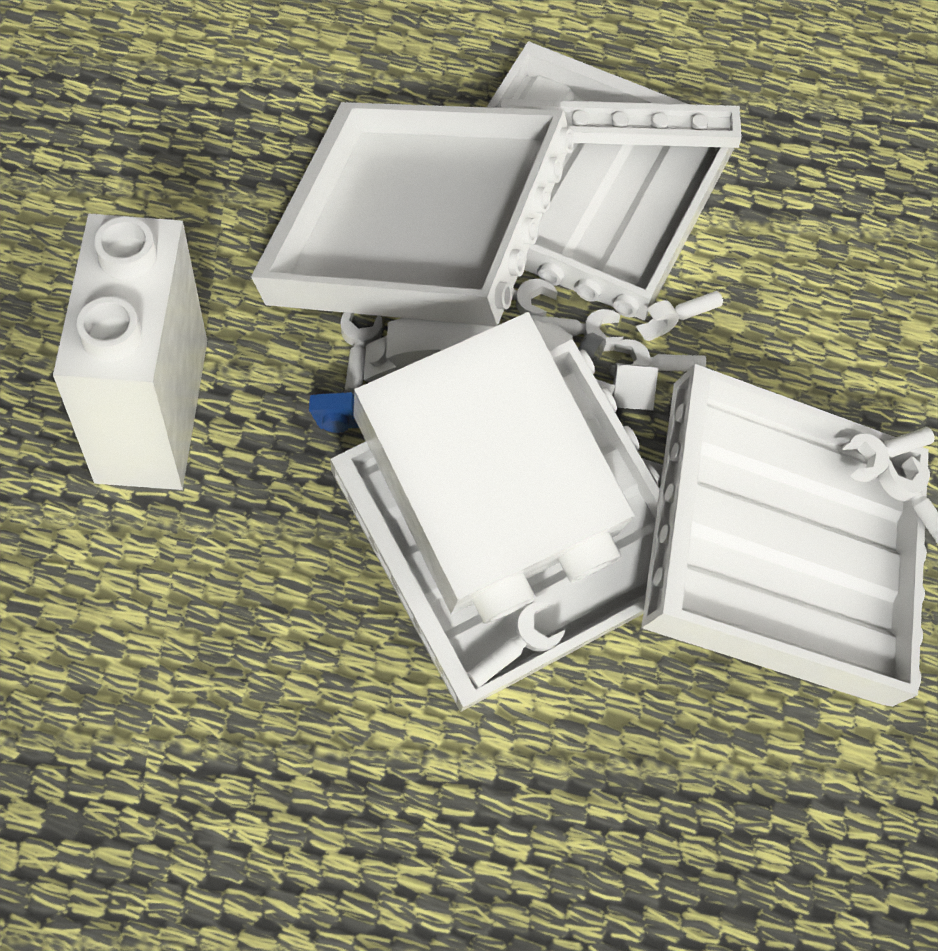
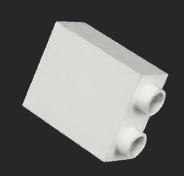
(133, 351)
(493, 468)

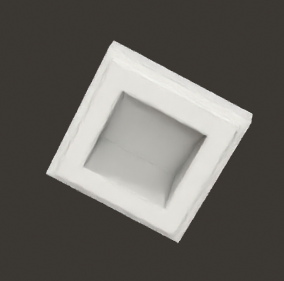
(635, 386)

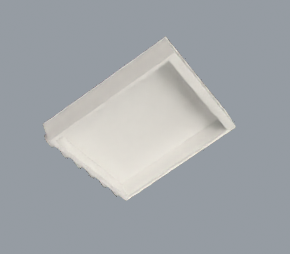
(416, 212)

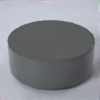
(594, 346)

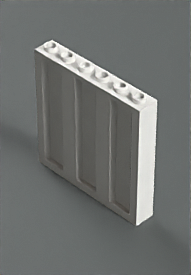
(618, 207)
(778, 548)
(580, 608)

